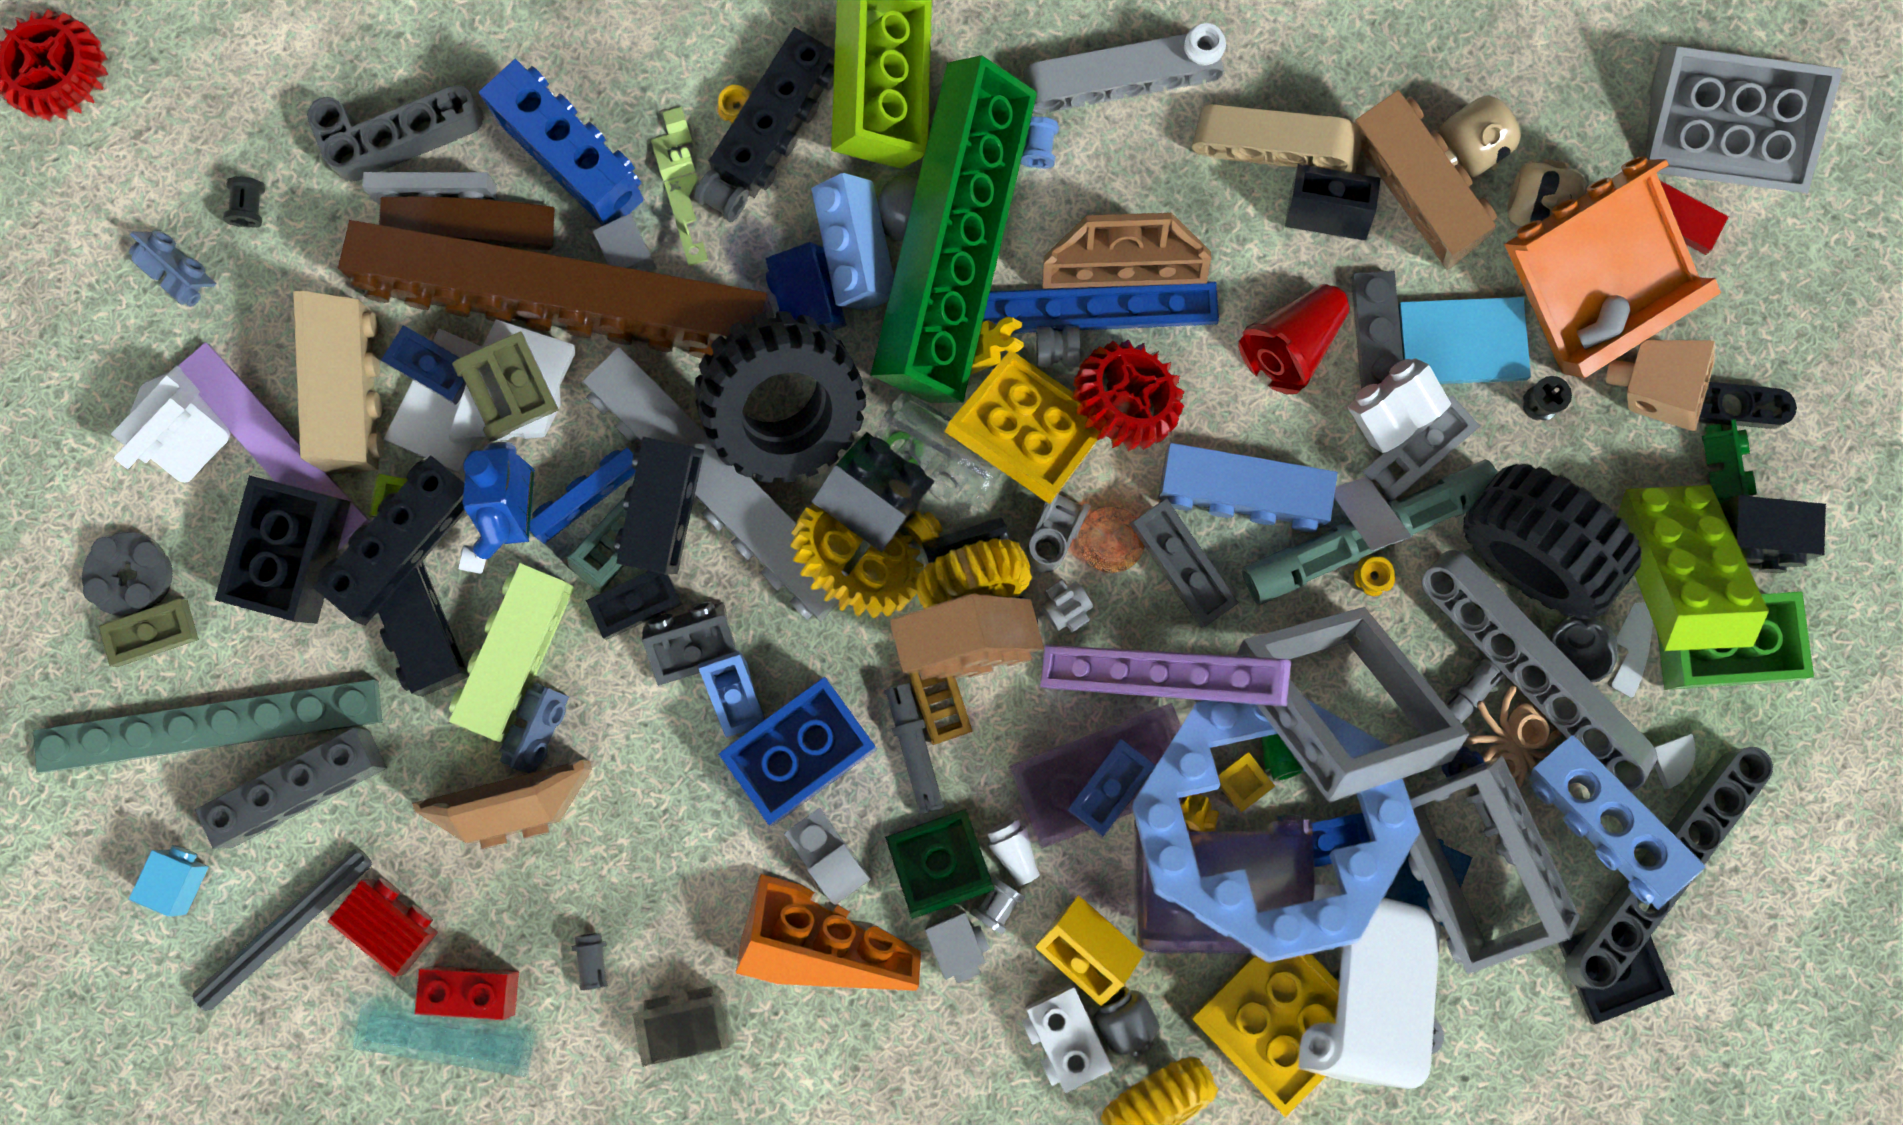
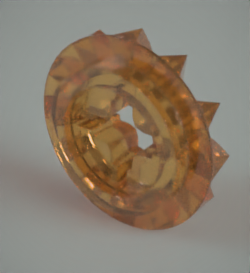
(1090, 540)

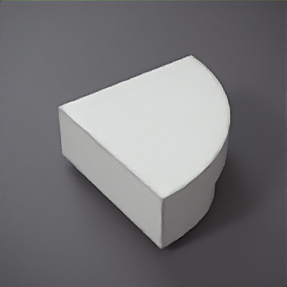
(1675, 760)

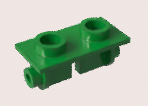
(1728, 448)

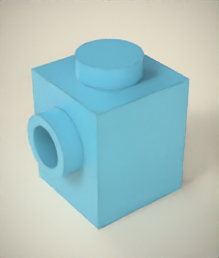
(169, 881)

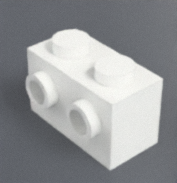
(1068, 1039)

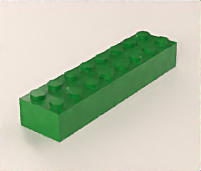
(954, 231)

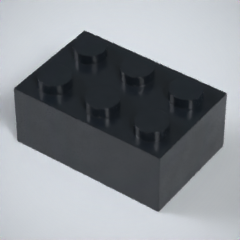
(280, 548)

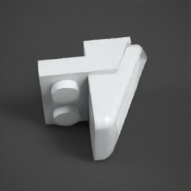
(171, 427)

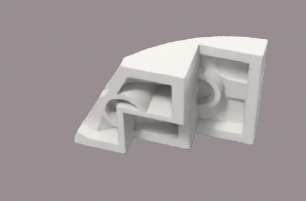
(553, 360)

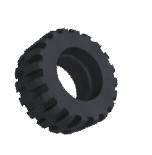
(792, 444)
(1552, 540)

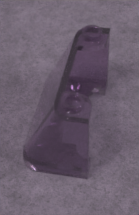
(1277, 870)

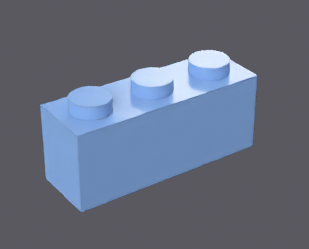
(853, 241)

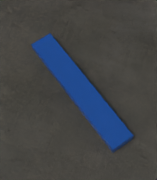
(1107, 307)

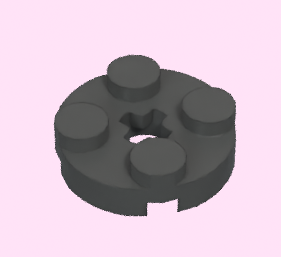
(109, 557)

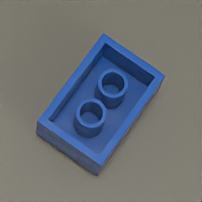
(797, 751)

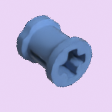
(1039, 143)

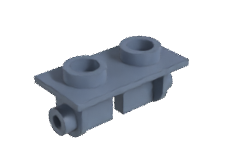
(157, 254)
(528, 747)

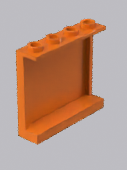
(1602, 246)

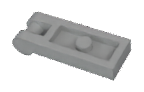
(1422, 450)

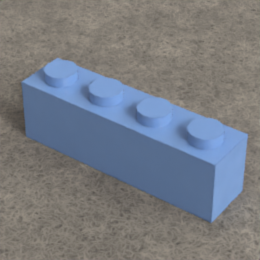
(1247, 486)

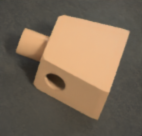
(1667, 380)

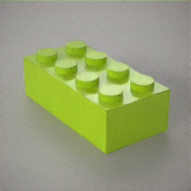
(882, 80)
(1692, 569)

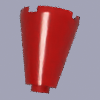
(1294, 338)

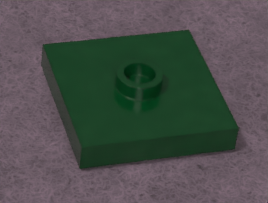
(939, 863)

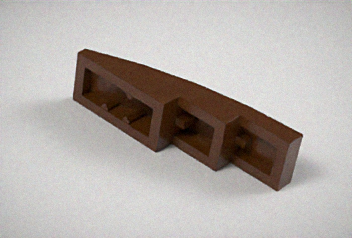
(472, 220)

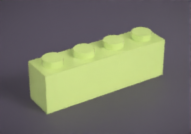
(511, 652)

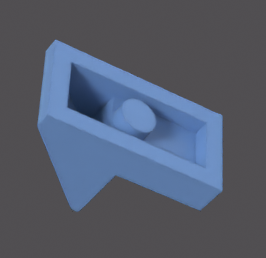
(732, 693)

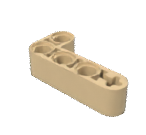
(1277, 138)

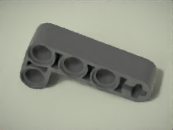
(399, 124)

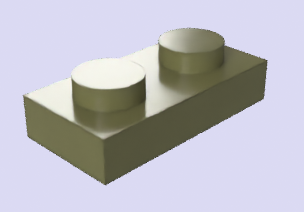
(148, 632)

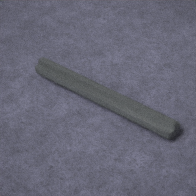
(281, 930)

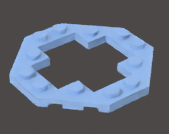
(1226, 898)

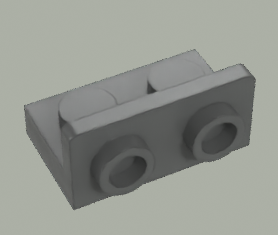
(686, 640)

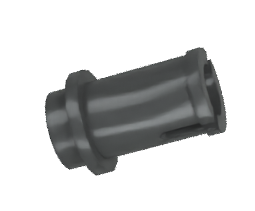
(590, 961)

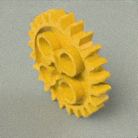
(878, 580)

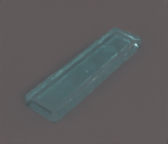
(444, 1040)

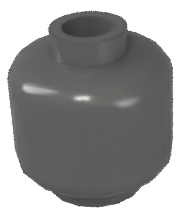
(1127, 1023)

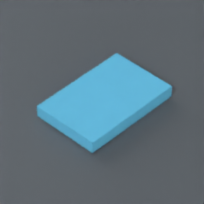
(1467, 339)

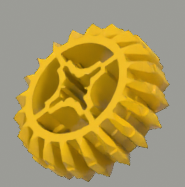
(980, 569)
(1165, 1096)

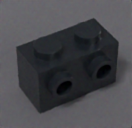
(1332, 202)

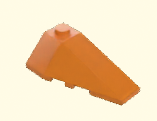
(805, 944)

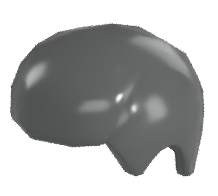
(895, 205)
(1588, 645)

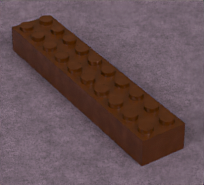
(544, 289)

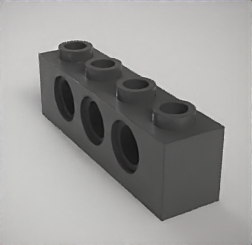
(290, 789)

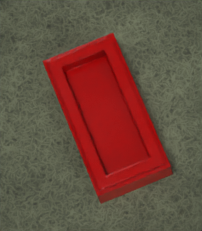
(1697, 221)

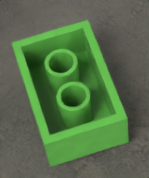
(1777, 656)

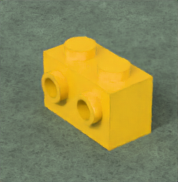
(1090, 950)

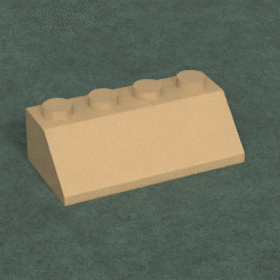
(337, 383)

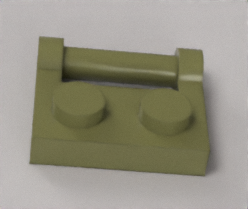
(518, 380)

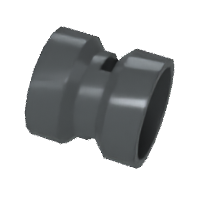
(1057, 346)

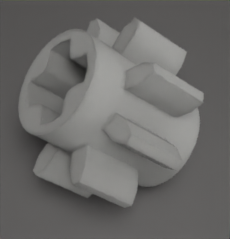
(1066, 606)

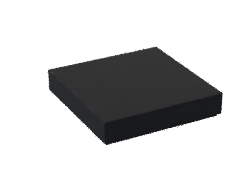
(1638, 986)

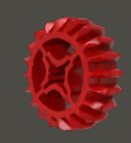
(66, 46)
(1124, 409)

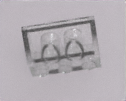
(959, 474)

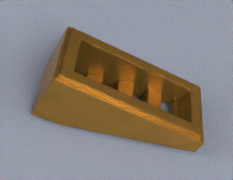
(949, 731)

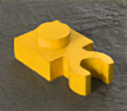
(993, 340)

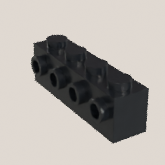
(775, 113)
(394, 541)

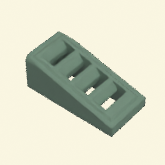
(587, 548)

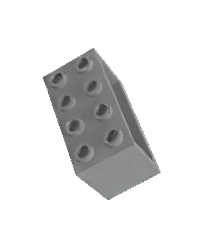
(1527, 852)

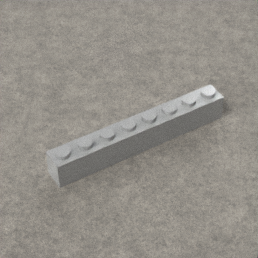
(729, 497)

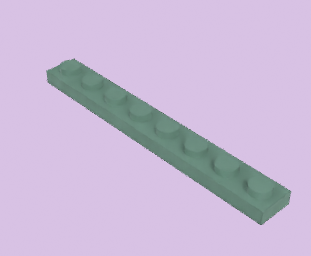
(207, 726)

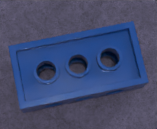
(562, 144)

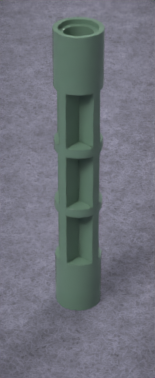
(1344, 545)

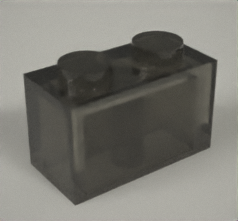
(683, 1027)

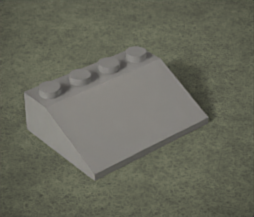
(1739, 117)

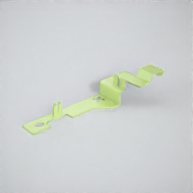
(679, 198)

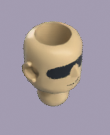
(1480, 135)
(1542, 187)

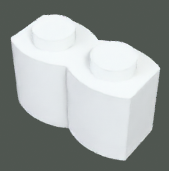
(1399, 404)

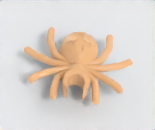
(1519, 738)

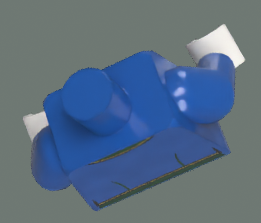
(496, 500)

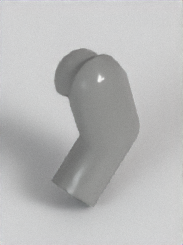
(1609, 322)

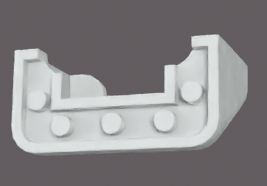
(1382, 1003)

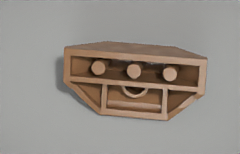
(1126, 253)
(507, 806)

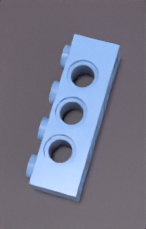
(1641, 828)

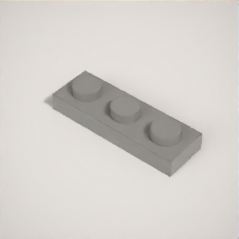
(429, 184)

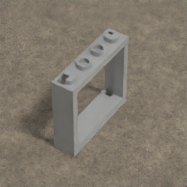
(1314, 742)

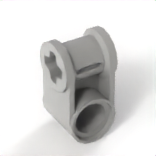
(1058, 525)

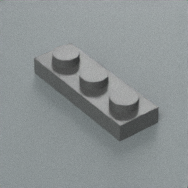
(1376, 325)
(1184, 563)

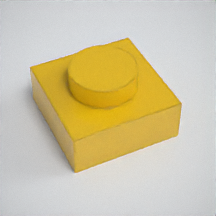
(1244, 782)

